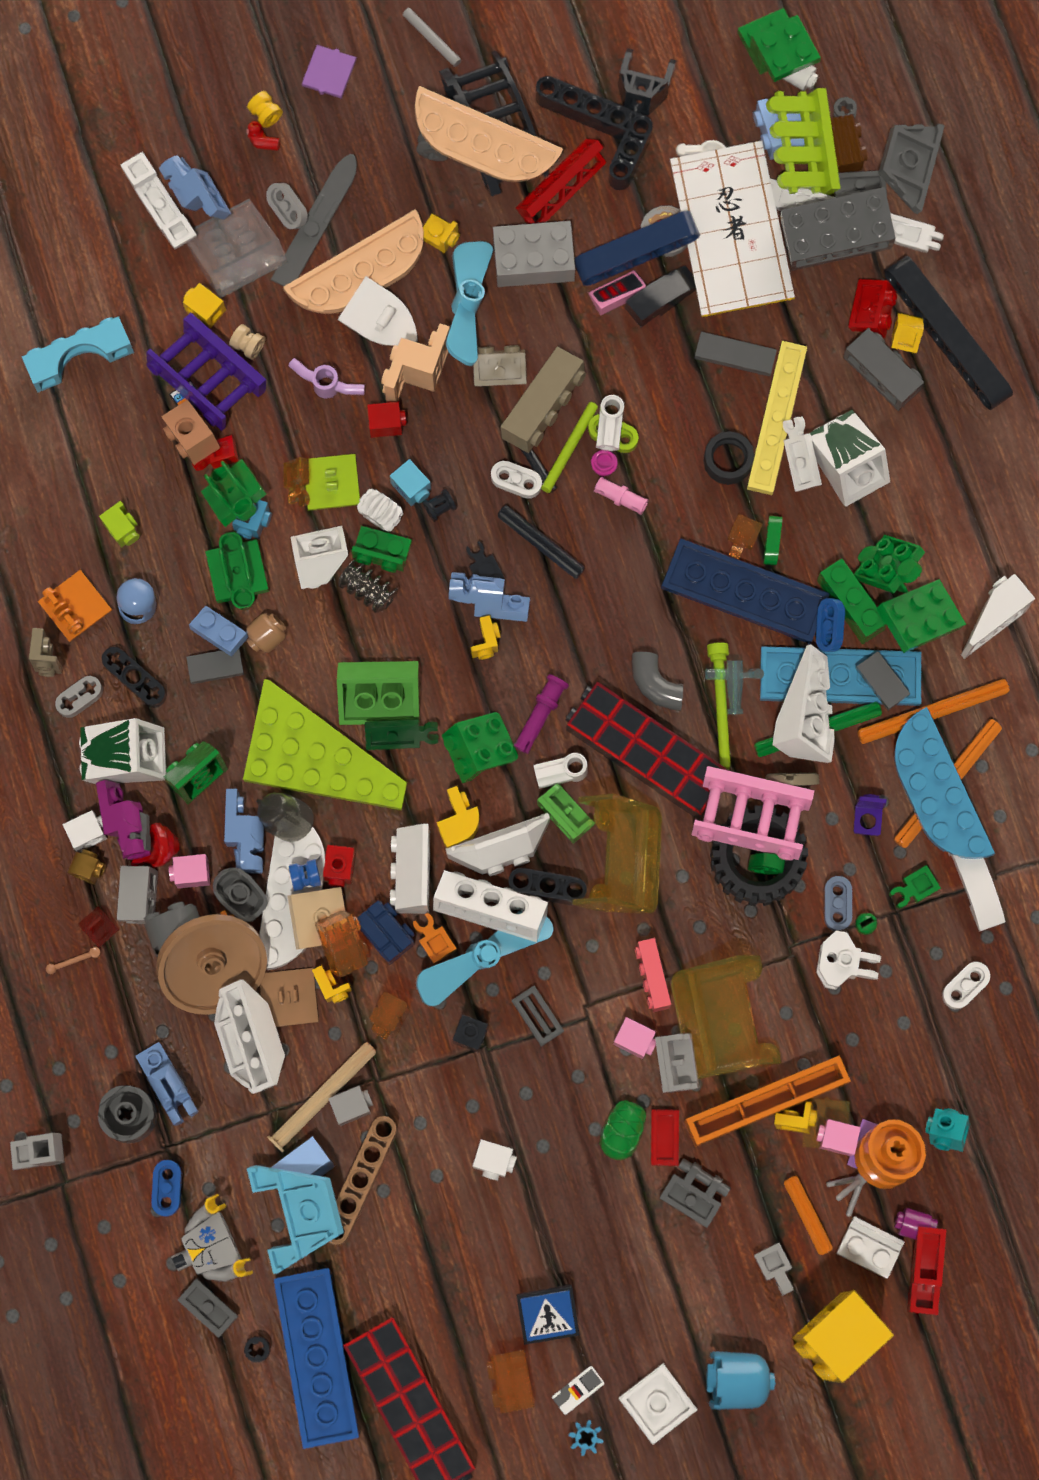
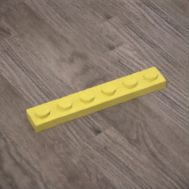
(778, 409)

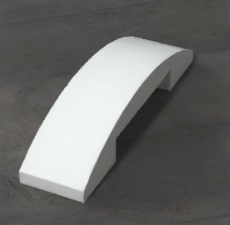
(158, 201)
(980, 892)

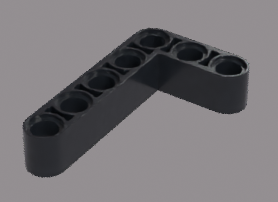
(602, 122)

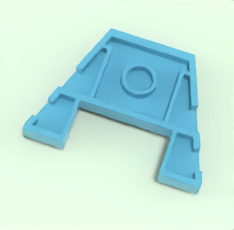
(308, 1211)

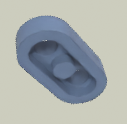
(838, 904)

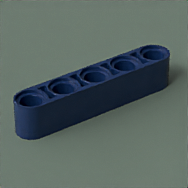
(636, 248)

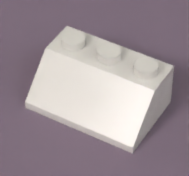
(411, 869)

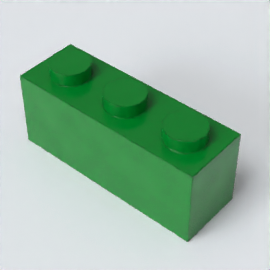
(860, 610)

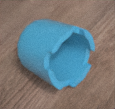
(738, 1380)

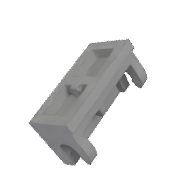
(136, 893)
(677, 1063)

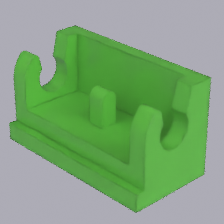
(565, 813)

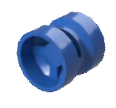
(298, 876)

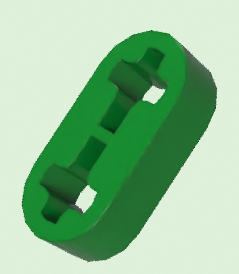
(772, 540)
(766, 864)

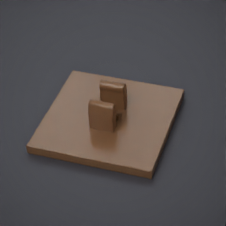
(290, 996)

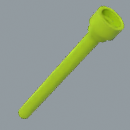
(717, 654)

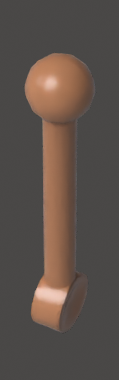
(94, 953)

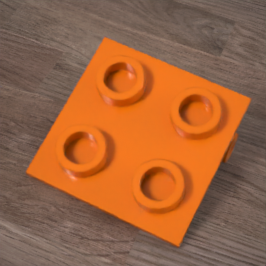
(74, 605)

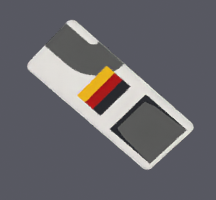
(578, 1390)

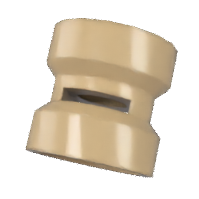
(246, 341)

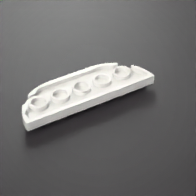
(276, 922)

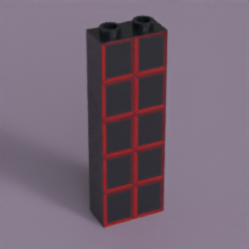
(642, 748)
(409, 1404)

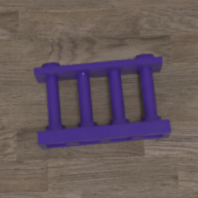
(213, 348)

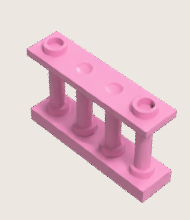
(770, 794)

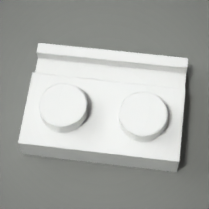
(870, 1247)

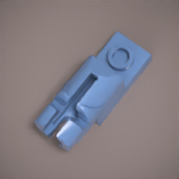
(194, 188)
(488, 597)
(244, 833)
(166, 1082)

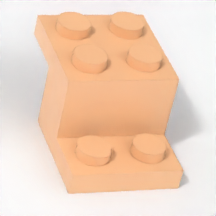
(416, 364)

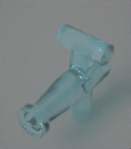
(734, 676)

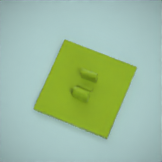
(333, 482)

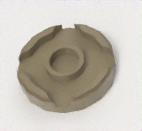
(794, 778)

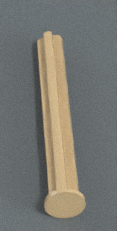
(321, 1097)

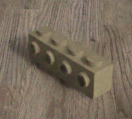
(543, 400)

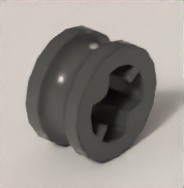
(848, 103)

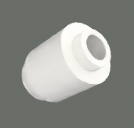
(803, 78)

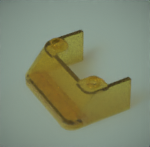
(630, 855)

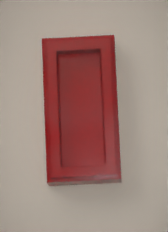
(664, 1137)

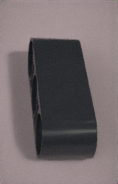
(535, 879)

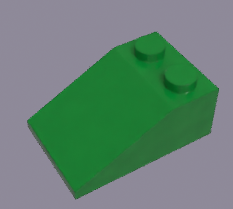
(195, 771)

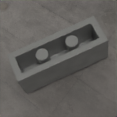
(883, 369)

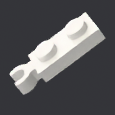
(801, 455)

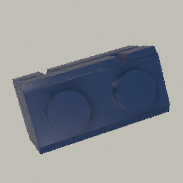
(385, 932)

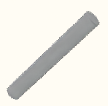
(431, 37)

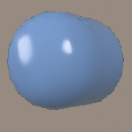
(136, 598)

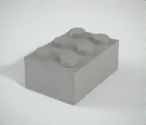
(534, 254)

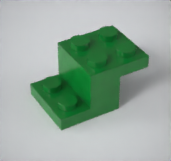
(778, 45)

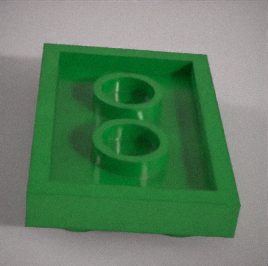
(921, 616)

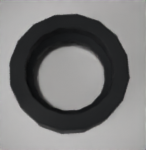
(733, 439)

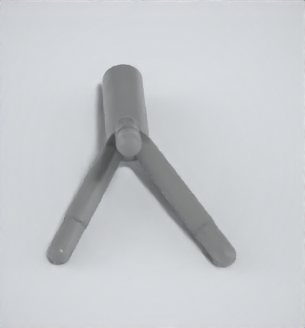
(856, 1183)

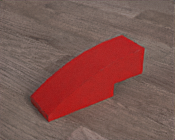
(926, 1271)

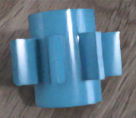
(594, 1439)

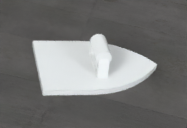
(378, 315)

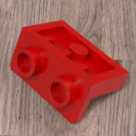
(873, 306)

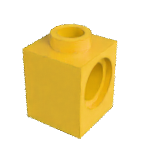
(204, 305)
(907, 333)

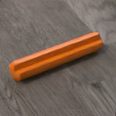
(808, 1215)

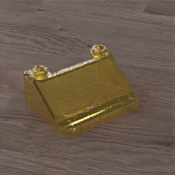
(718, 1013)

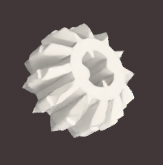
(379, 510)

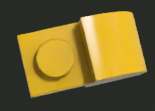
(463, 824)

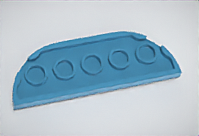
(937, 790)

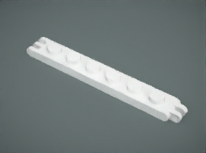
(907, 231)

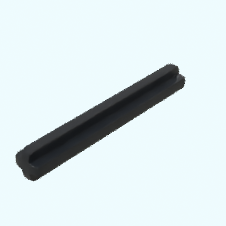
(541, 542)

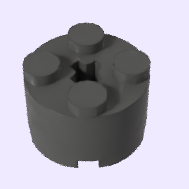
(162, 925)
(111, 1114)

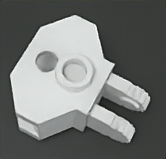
(845, 962)

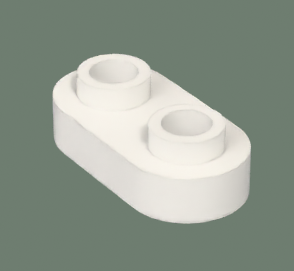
(517, 478)
(965, 986)

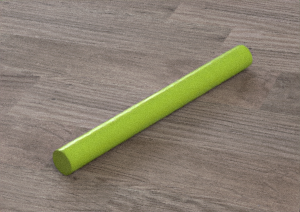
(569, 447)

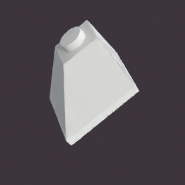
(318, 555)

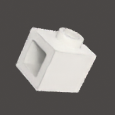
(494, 1160)

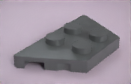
(910, 161)

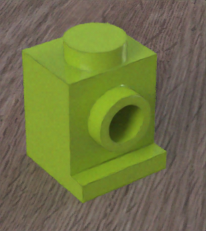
(120, 525)

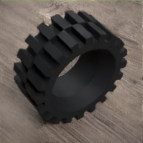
(750, 890)

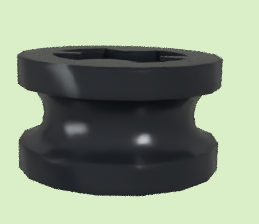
(258, 1358)

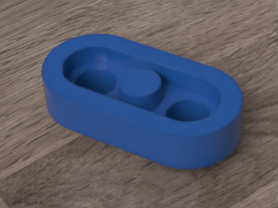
(830, 625)
(166, 1188)

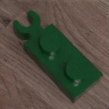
(398, 734)

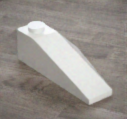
(803, 720)

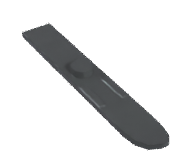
(317, 221)

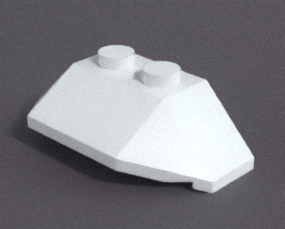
(502, 847)
(248, 1037)

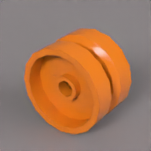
(890, 1154)

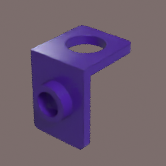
(870, 805)

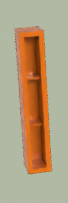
(767, 1101)

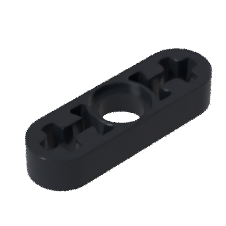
(124, 659)

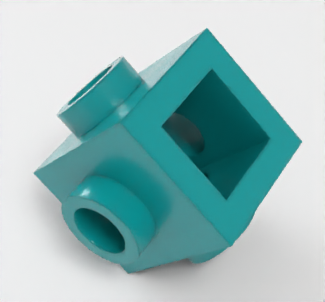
(948, 1129)

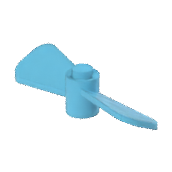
(470, 265)
(444, 978)

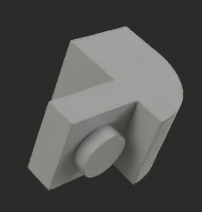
(37, 1151)

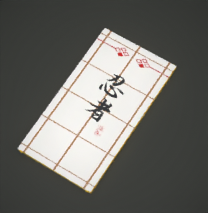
(740, 245)

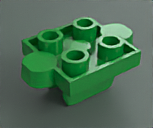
(233, 492)
(890, 564)
(237, 571)

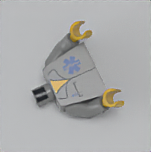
(210, 1246)

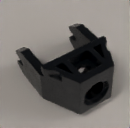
(656, 88)

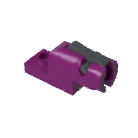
(124, 820)

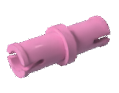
(621, 495)

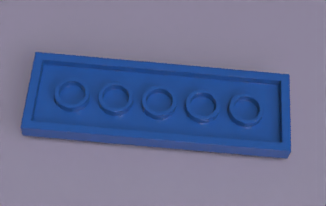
(316, 1358)

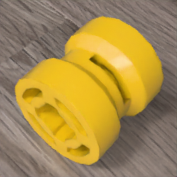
(263, 107)

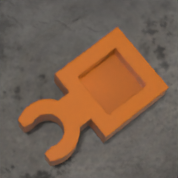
(436, 942)

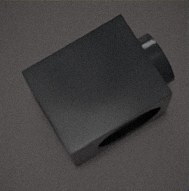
(470, 1033)

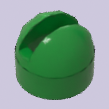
(868, 929)

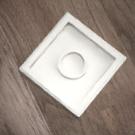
(657, 1404)

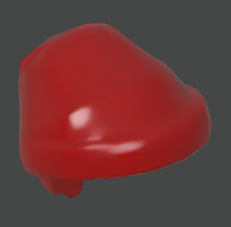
(163, 847)

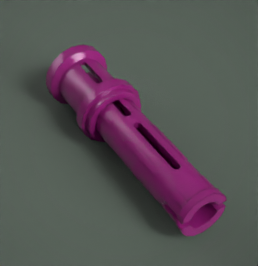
(545, 703)

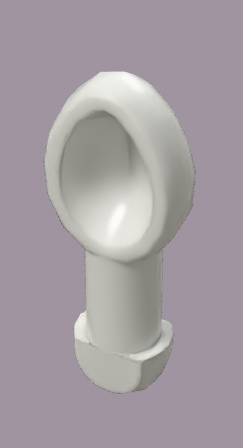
(710, 145)

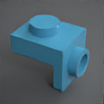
(255, 526)

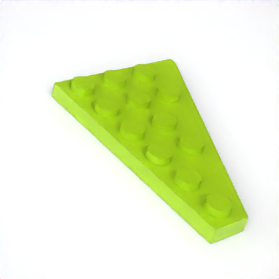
(307, 755)

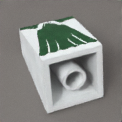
(850, 457)
(122, 752)

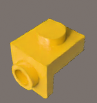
(490, 633)

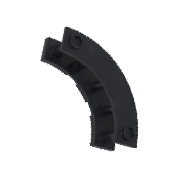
(453, 85)

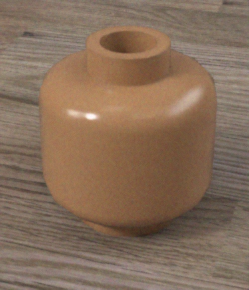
(265, 633)

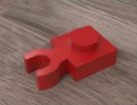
(226, 453)

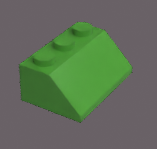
(377, 691)

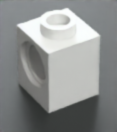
(85, 831)

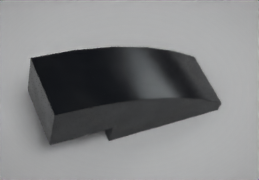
(660, 296)

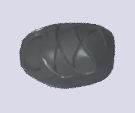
(239, 894)

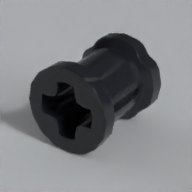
(430, 505)

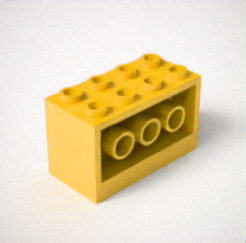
(841, 1337)

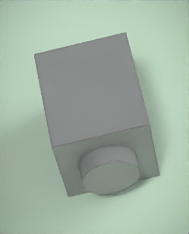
(351, 1105)

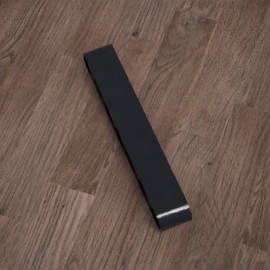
(948, 333)

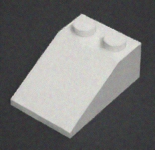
(1006, 603)

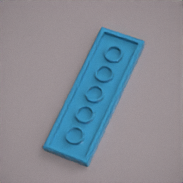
(845, 681)

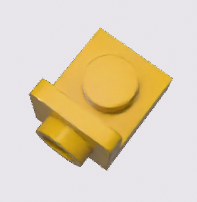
(440, 233)
(326, 981)
(792, 1121)

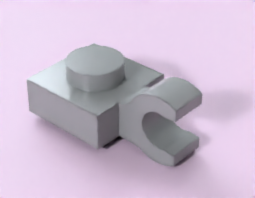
(774, 1264)

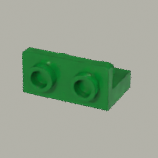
(381, 549)

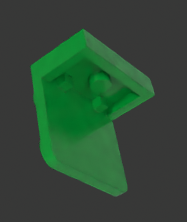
(479, 745)

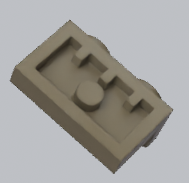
(500, 367)
(42, 654)

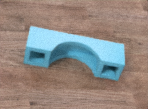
(47, 363)

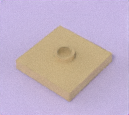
(309, 908)

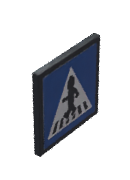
(547, 1314)

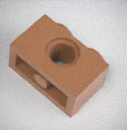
(190, 432)

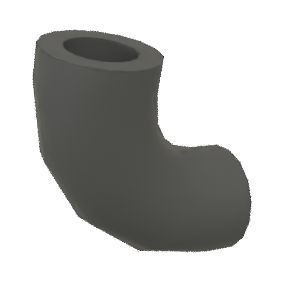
(652, 684)

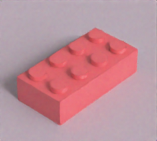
(653, 975)

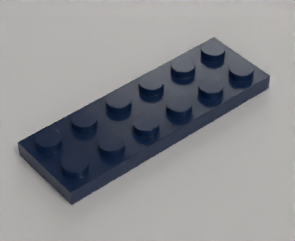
(744, 591)

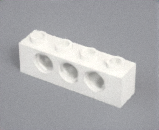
(498, 917)

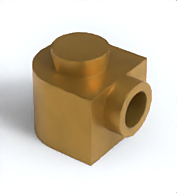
(86, 867)

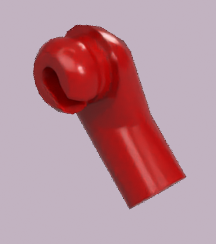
(259, 138)

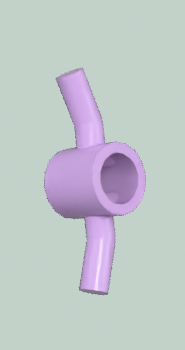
(322, 372)

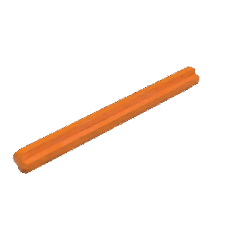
(936, 710)
(962, 765)

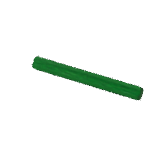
(836, 722)

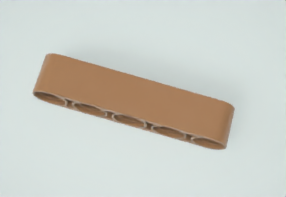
(372, 1170)

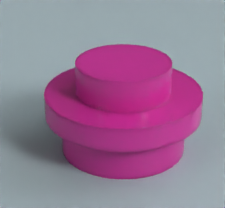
(604, 463)

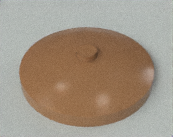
(207, 957)

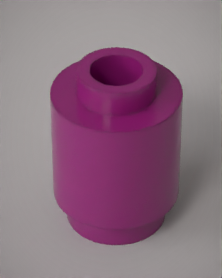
(909, 1220)

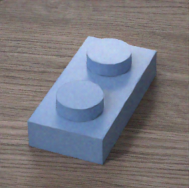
(218, 631)

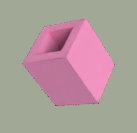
(190, 871)
(635, 1038)
(838, 1137)

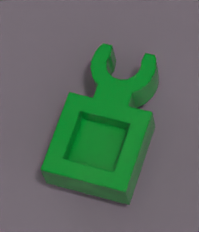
(918, 885)

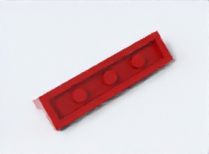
(557, 181)

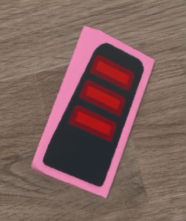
(616, 292)

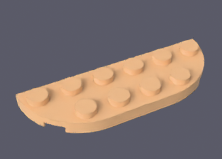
(481, 140)
(381, 257)

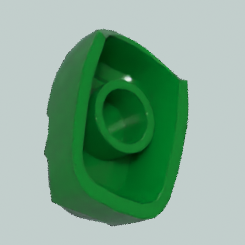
(622, 1130)

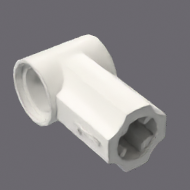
(610, 425)
(557, 771)

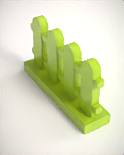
(818, 138)

